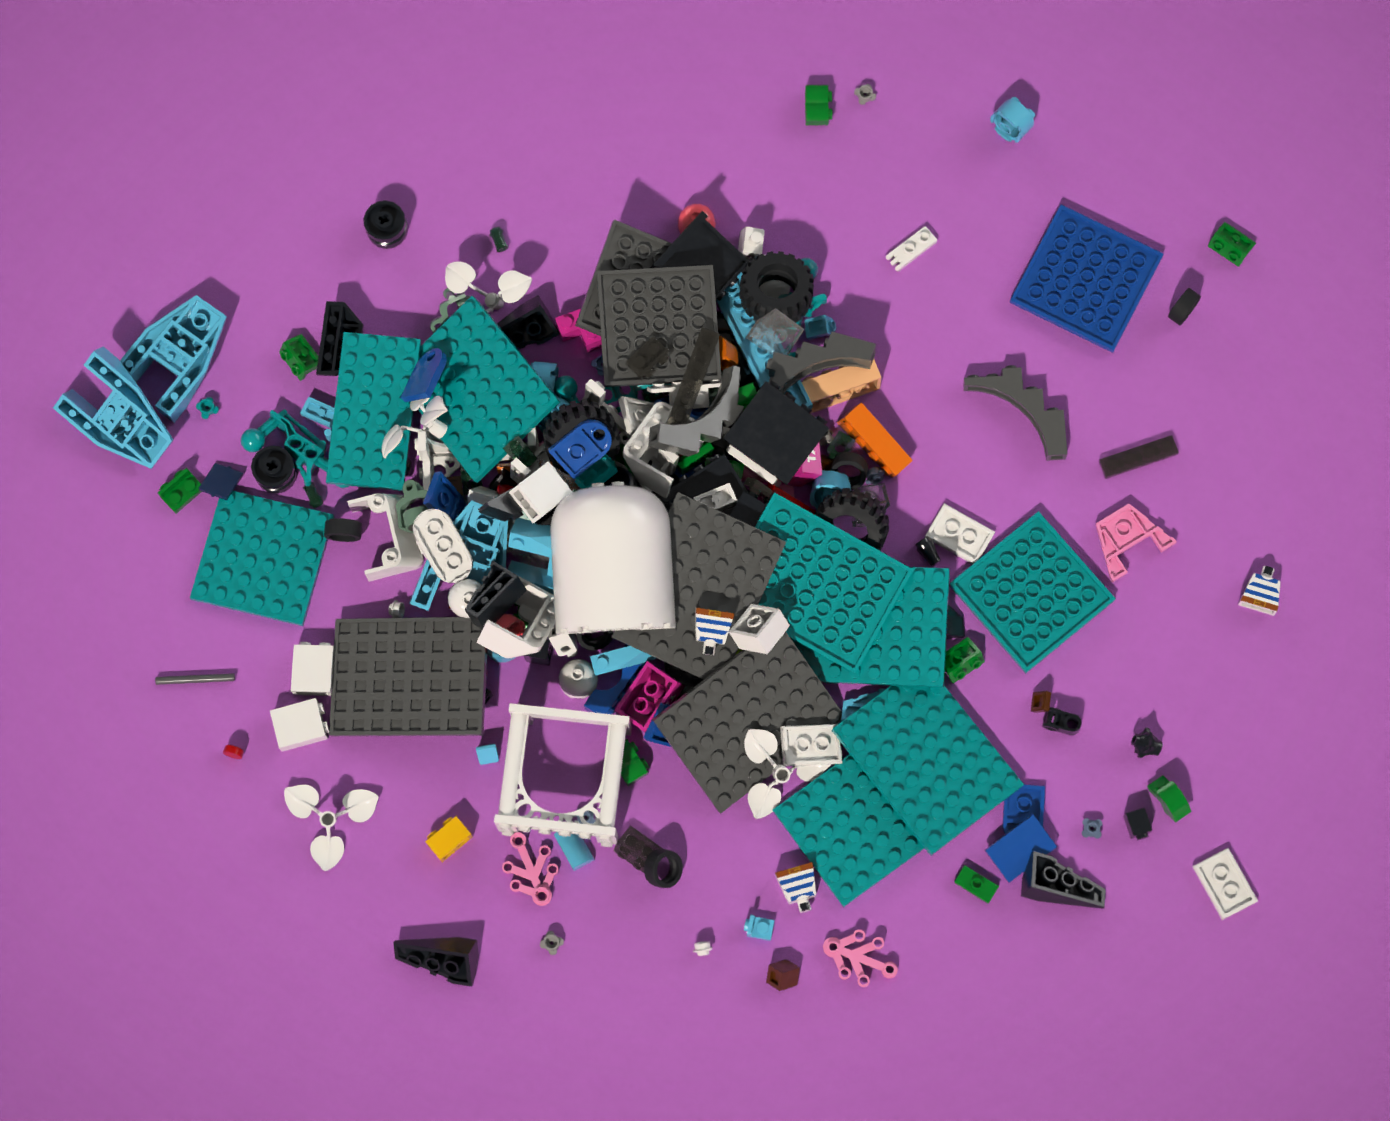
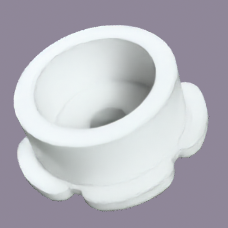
(396, 609)
(702, 948)

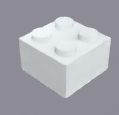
(759, 628)

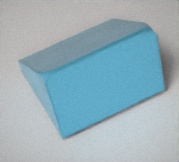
(487, 754)

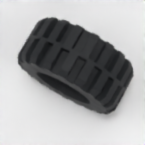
(781, 268)
(570, 417)
(860, 506)

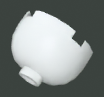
(461, 594)
(577, 679)

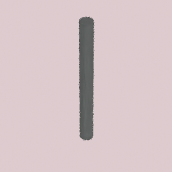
(195, 679)

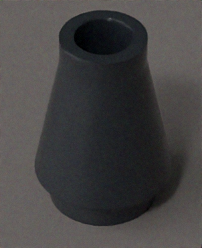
(927, 550)

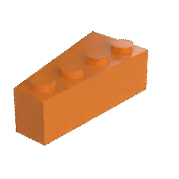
(874, 440)

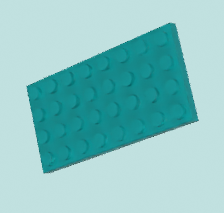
(367, 407)

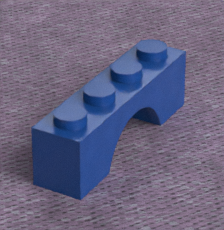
(605, 700)

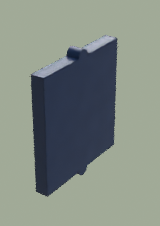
(221, 481)

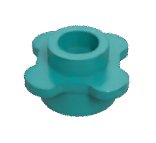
(202, 407)

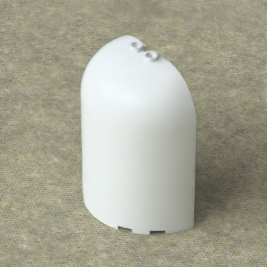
(612, 561)

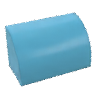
(575, 850)

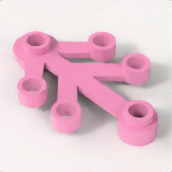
(532, 872)
(856, 957)

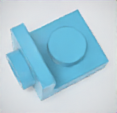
(819, 327)
(759, 927)

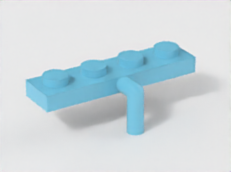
(319, 413)

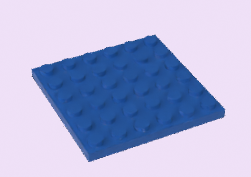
(1086, 278)

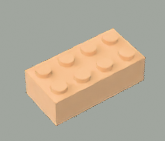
(841, 385)

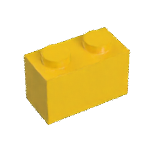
(448, 838)

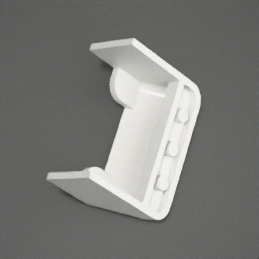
(638, 453)
(406, 553)
(537, 610)

